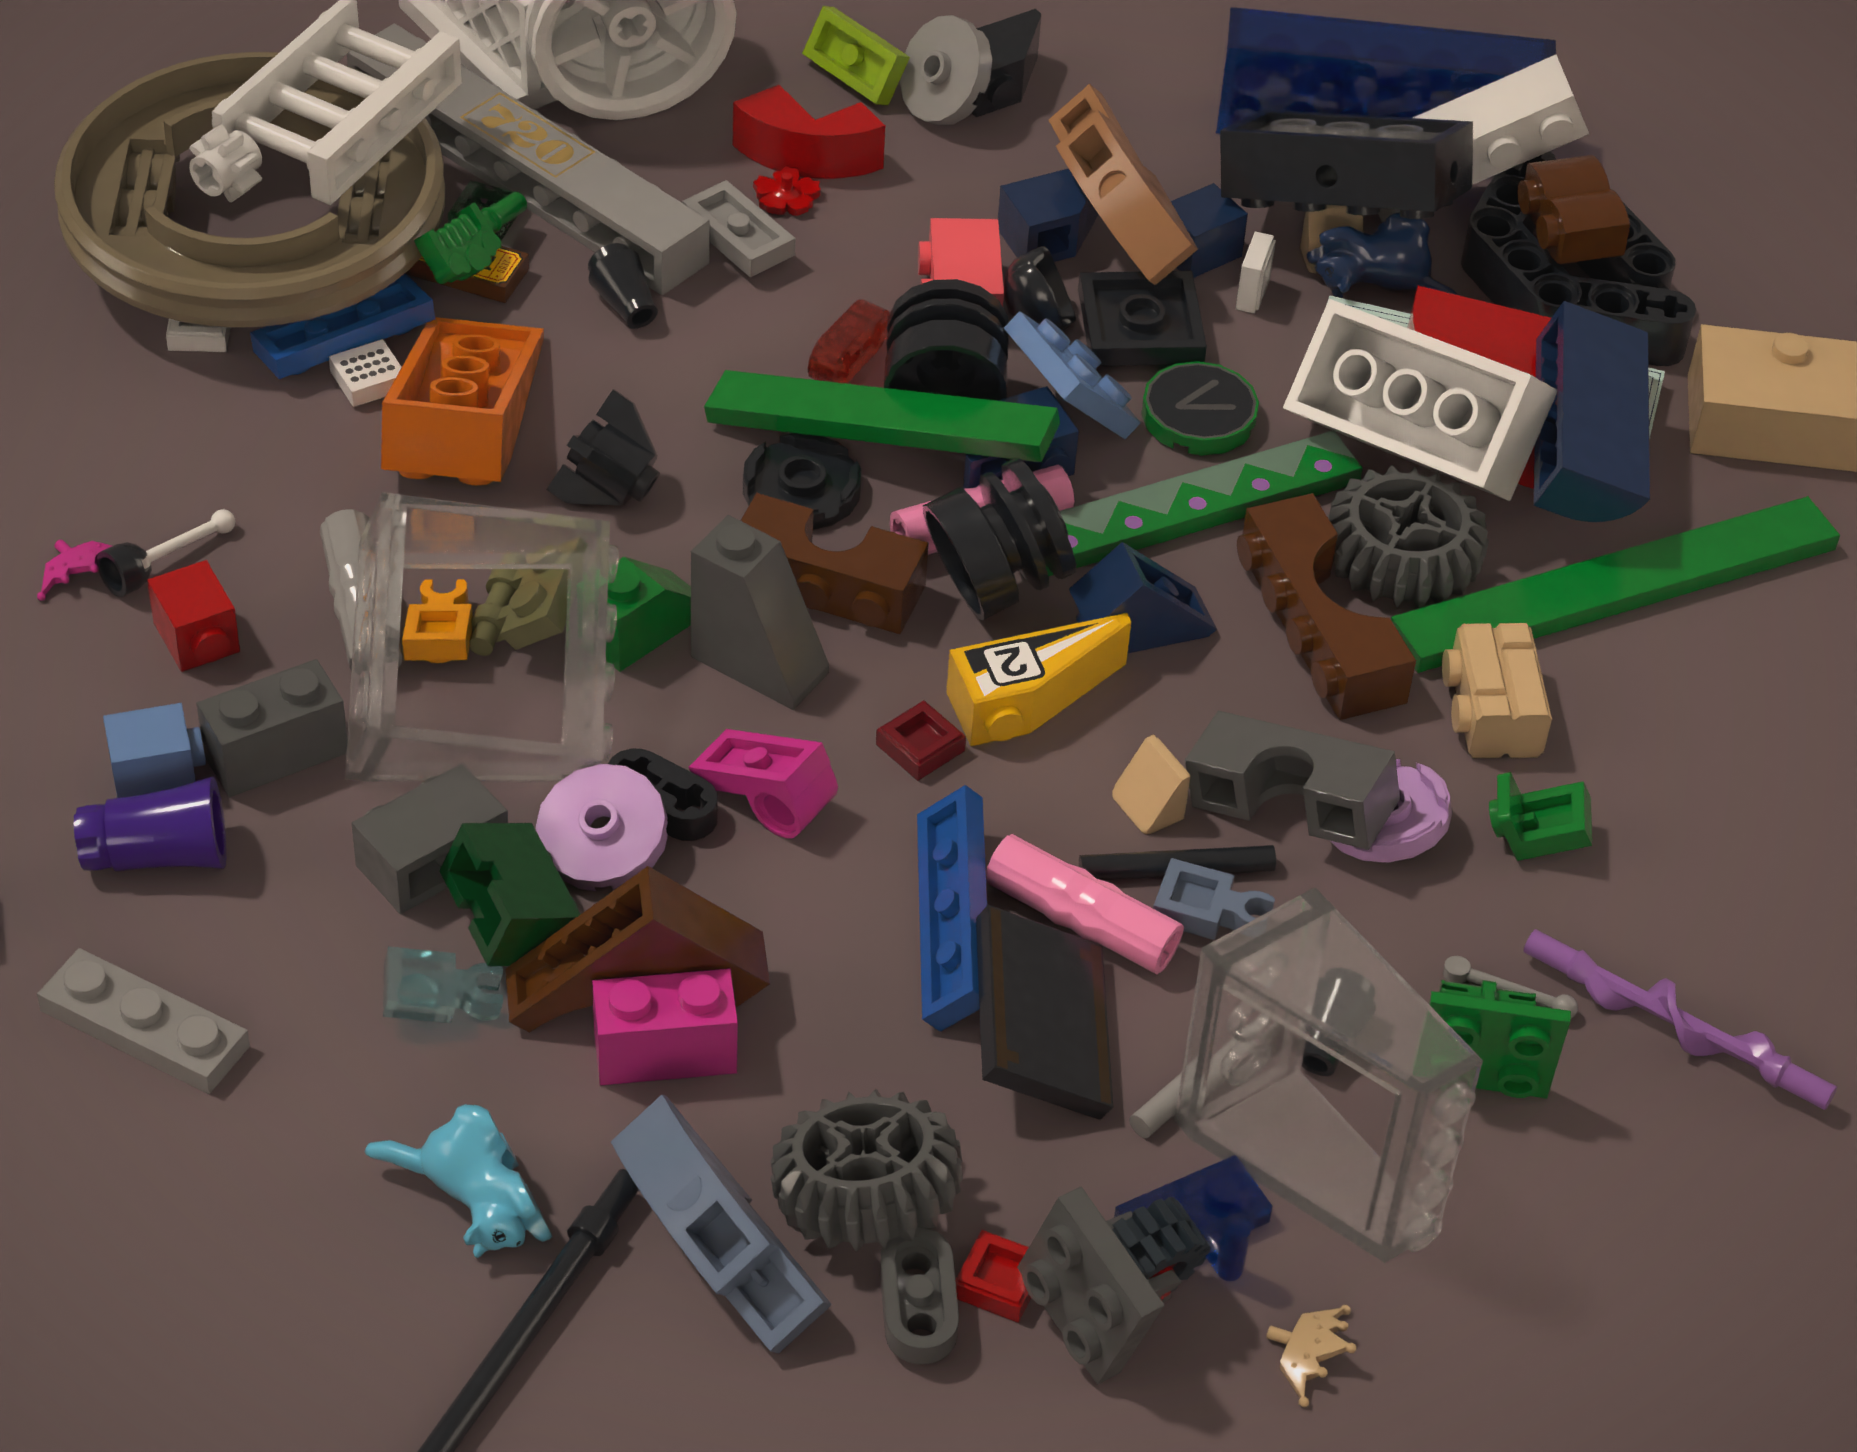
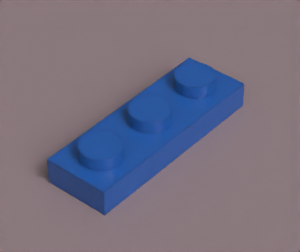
(304, 344)

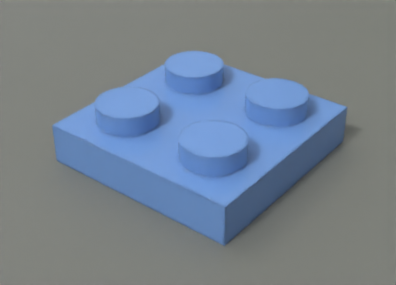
(1074, 373)

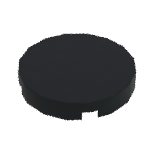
(806, 473)

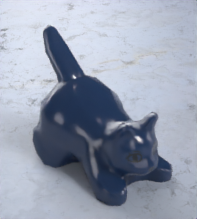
(1391, 257)

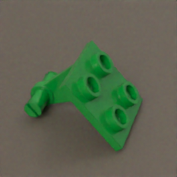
(1508, 1033)

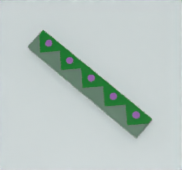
(1208, 496)

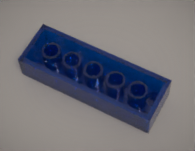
(1358, 65)

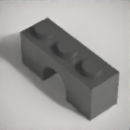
(1248, 760)

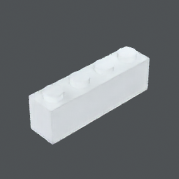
(1515, 119)

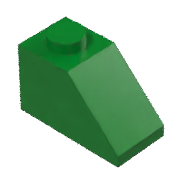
(650, 610)

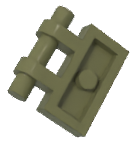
(520, 608)

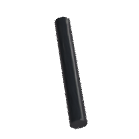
(1155, 863)

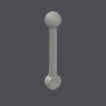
(1459, 970)

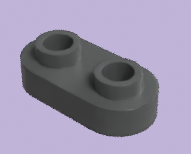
(919, 1299)

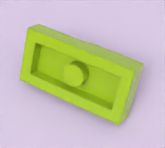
(855, 55)

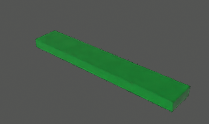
(883, 415)

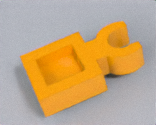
(438, 626)

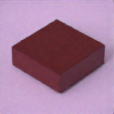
(920, 740)

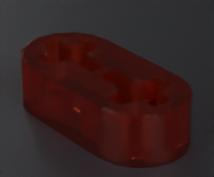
(849, 343)

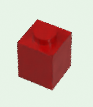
(193, 615)

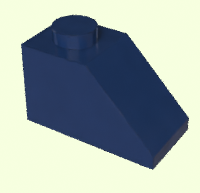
(1158, 602)

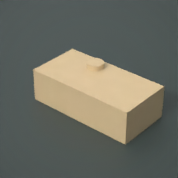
(1774, 398)

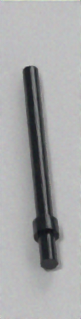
(588, 1237)

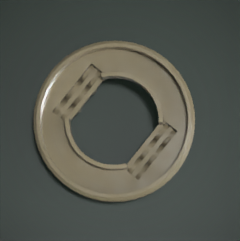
(121, 184)

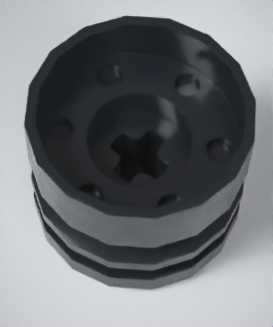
(948, 341)
(1008, 534)

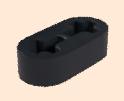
(677, 789)

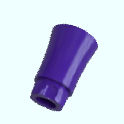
(154, 830)

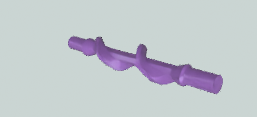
(1693, 1034)

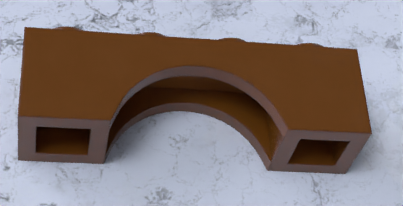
(1351, 656)

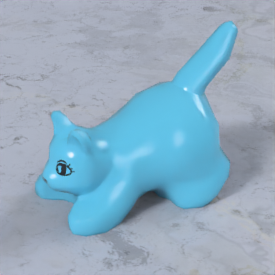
(475, 1167)

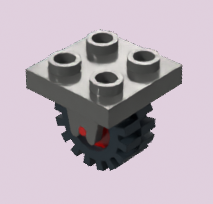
(1109, 1276)

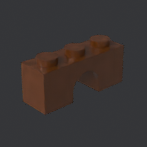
(866, 584)

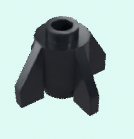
(610, 459)

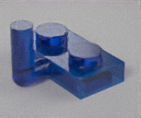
(1223, 1206)

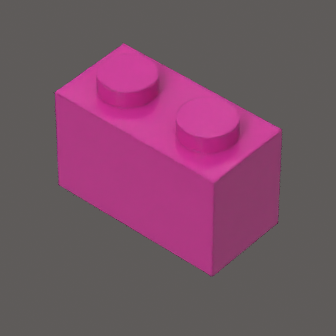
(665, 1026)

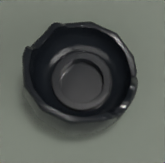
(1037, 289)

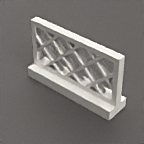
(490, 42)

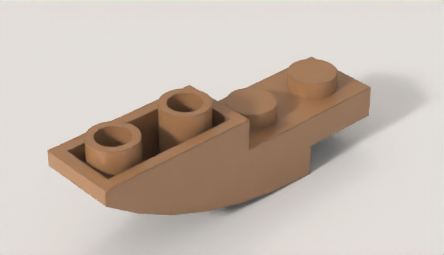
(1120, 186)

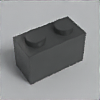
(272, 727)
(409, 837)

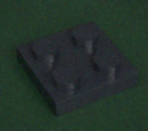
(1141, 322)

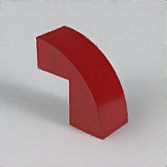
(781, 133)

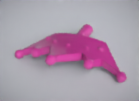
(70, 561)

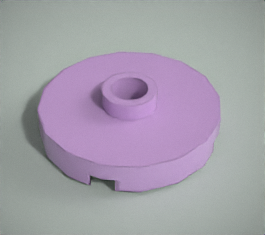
(1416, 821)
(610, 853)

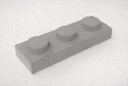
(144, 1020)

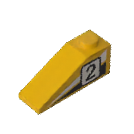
(1028, 678)

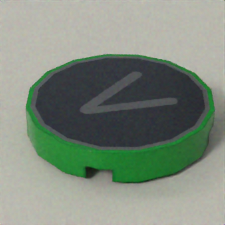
(1200, 407)

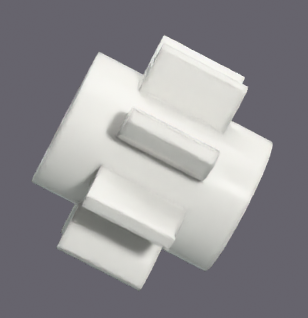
(225, 163)

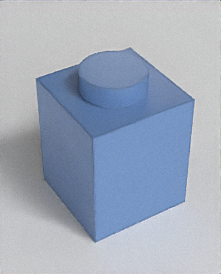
(152, 749)

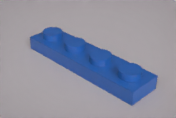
(949, 901)

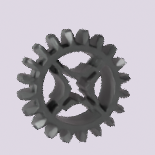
(1407, 536)
(866, 1170)

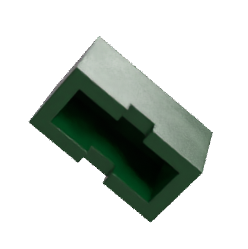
(509, 887)

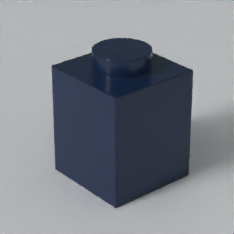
(1215, 227)

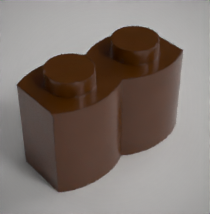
(1574, 209)

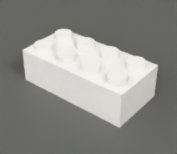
(1420, 399)

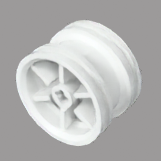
(627, 53)

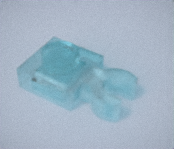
(429, 986)

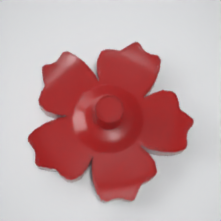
(786, 192)

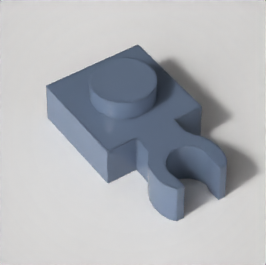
(1205, 899)

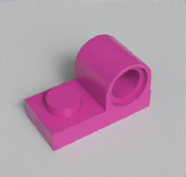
(779, 775)

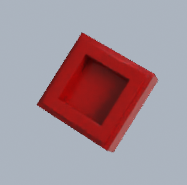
(992, 1277)

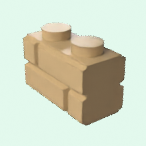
(1498, 690)

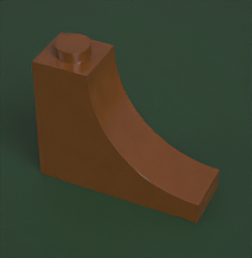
(632, 932)

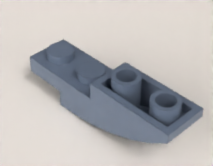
(717, 1225)

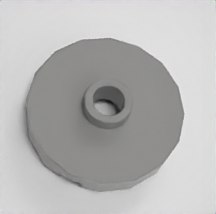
(946, 70)

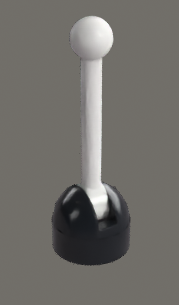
(128, 566)

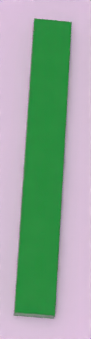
(1626, 578)

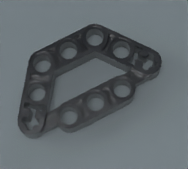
(1521, 275)

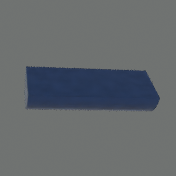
(1596, 434)

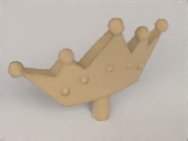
(1309, 1344)

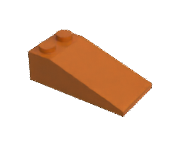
(459, 401)

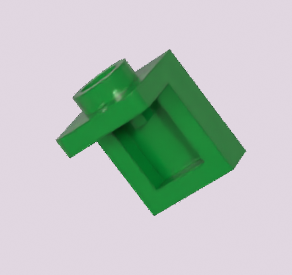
(1542, 819)

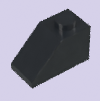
(1014, 55)

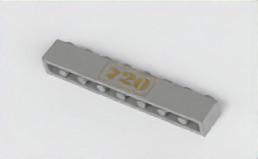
(559, 174)

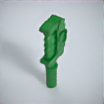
(469, 240)

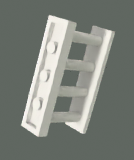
(357, 135)

